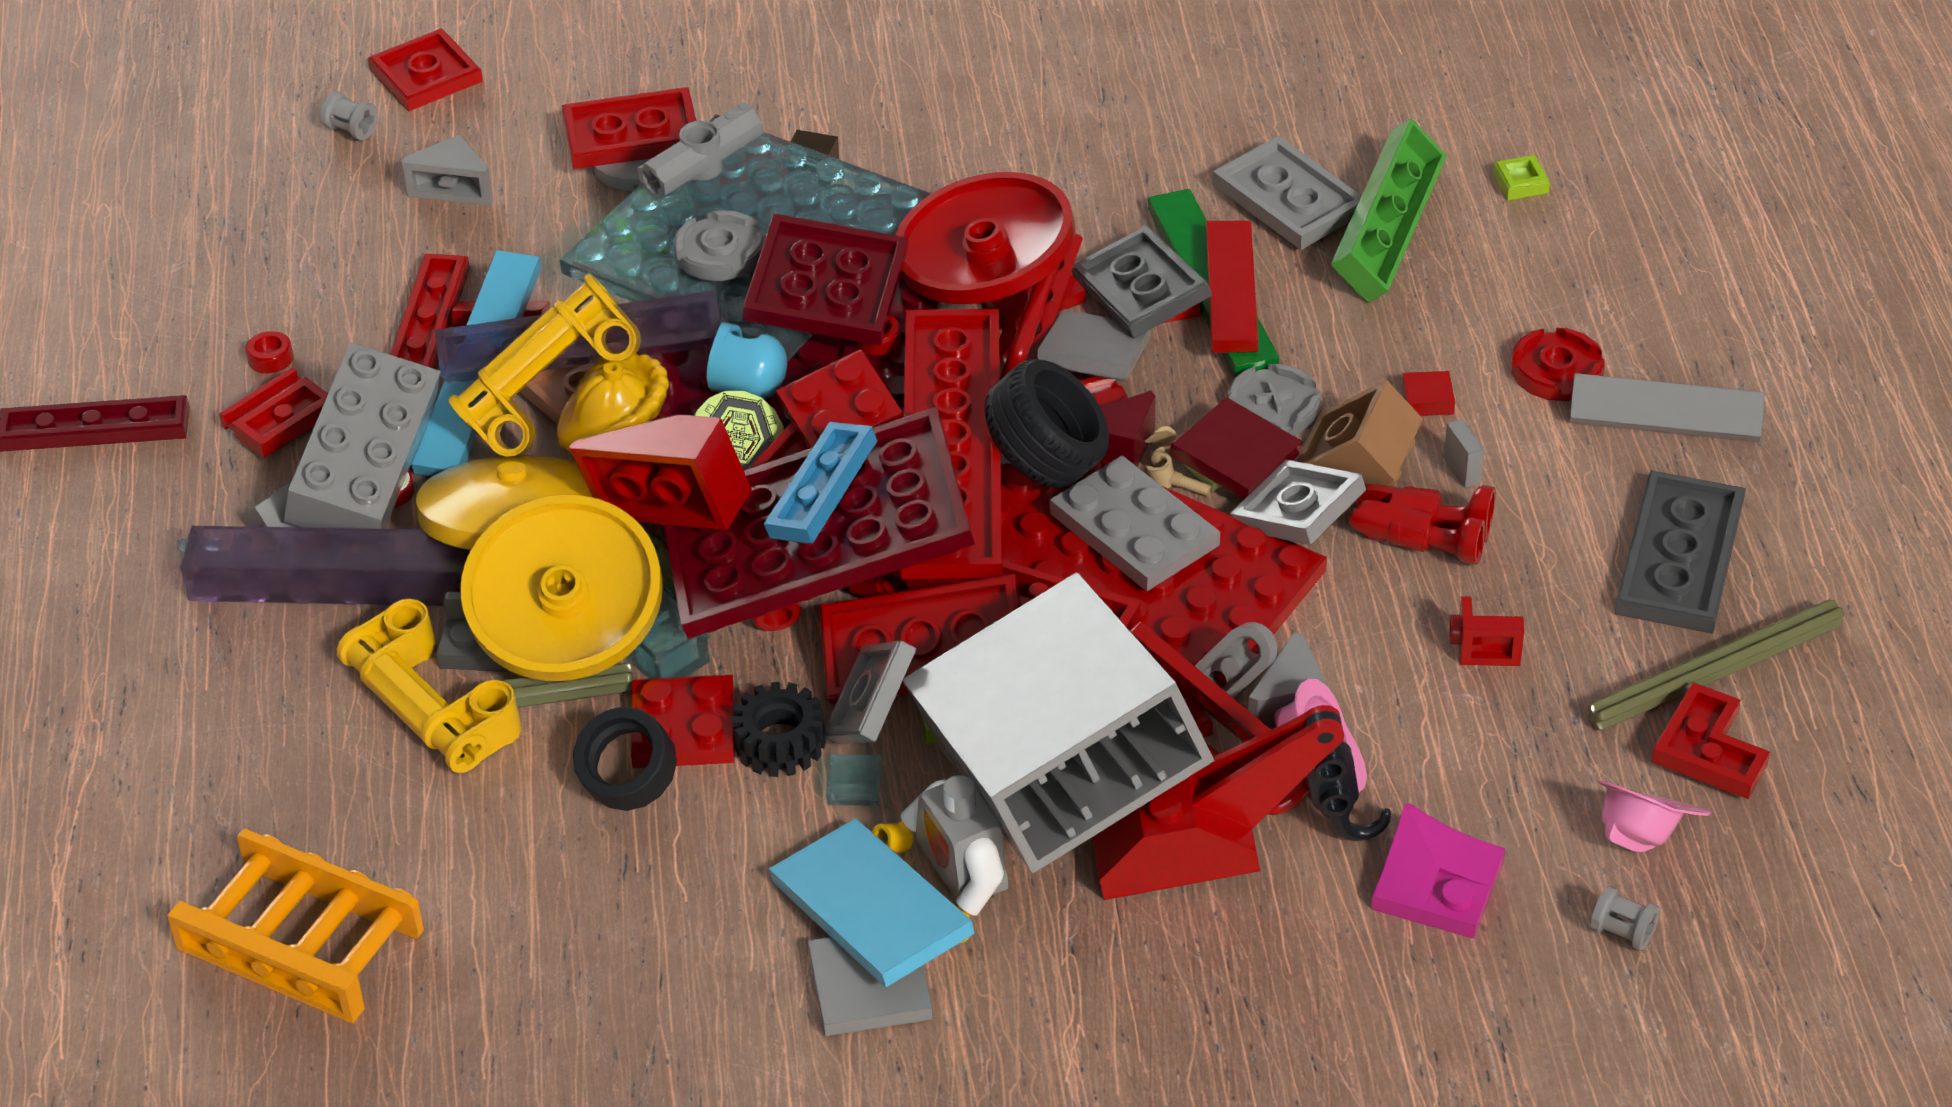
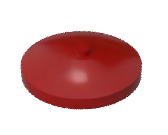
(986, 237)

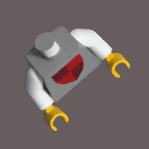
(958, 839)

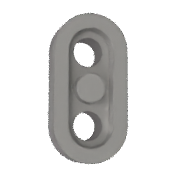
(1237, 661)

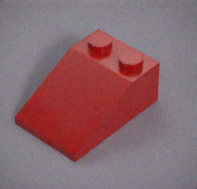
(667, 471)

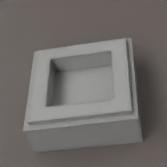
(1463, 453)

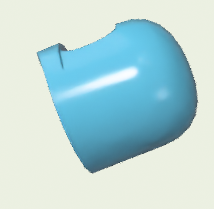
(745, 363)

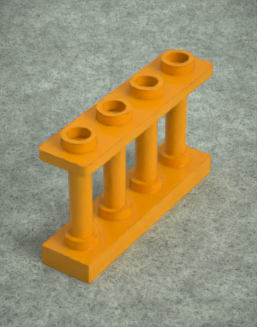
(293, 967)

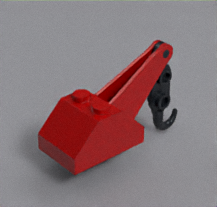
(1207, 820)

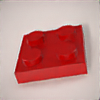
(840, 393)
(693, 713)

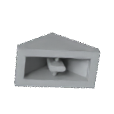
(448, 173)
(1282, 679)

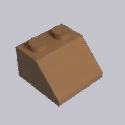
(1365, 435)

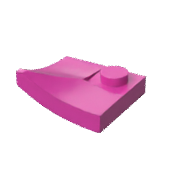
(1437, 875)

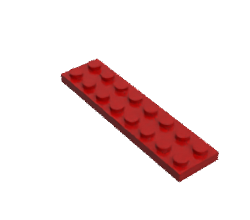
(953, 367)

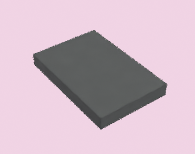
(1141, 281)

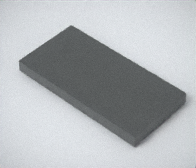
(1680, 551)

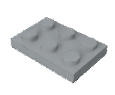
(1288, 192)
(1134, 523)

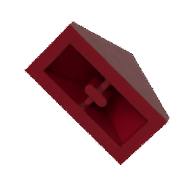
(1129, 426)

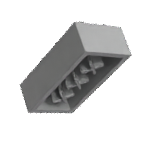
(362, 442)

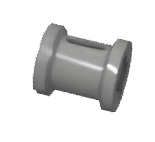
(349, 115)
(1644, 918)

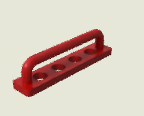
(1034, 314)
(1214, 701)

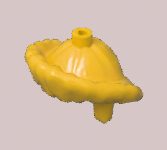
(613, 398)

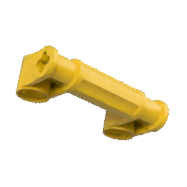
(532, 354)
(395, 644)

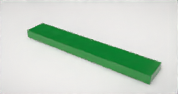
(1184, 231)

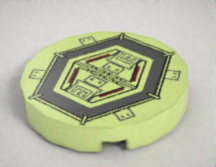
(748, 421)

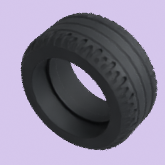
(1046, 423)

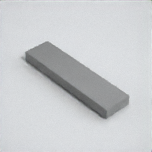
(1667, 407)

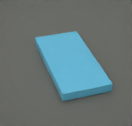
(871, 902)

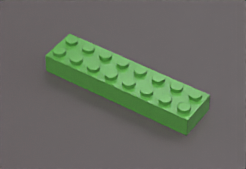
(1389, 210)

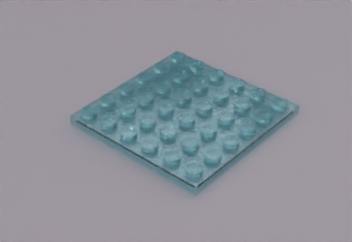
(634, 243)

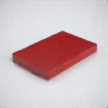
(626, 126)

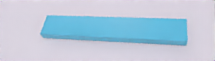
(502, 297)

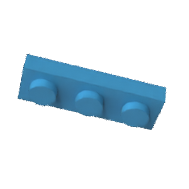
(820, 482)

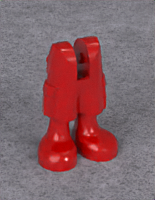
(1420, 521)

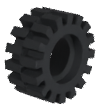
(778, 750)

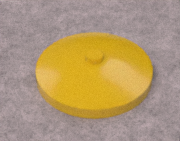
(474, 494)
(561, 587)

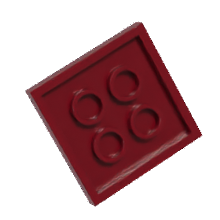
(825, 279)

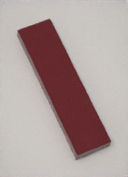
(94, 423)

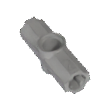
(700, 150)

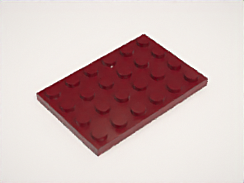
(892, 516)

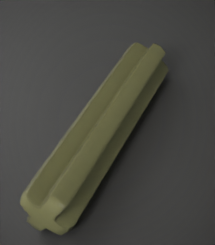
(537, 692)

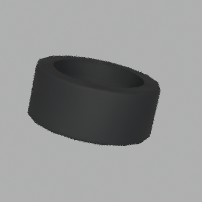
(600, 733)

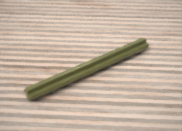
(1714, 664)

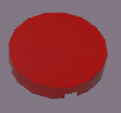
(1548, 361)

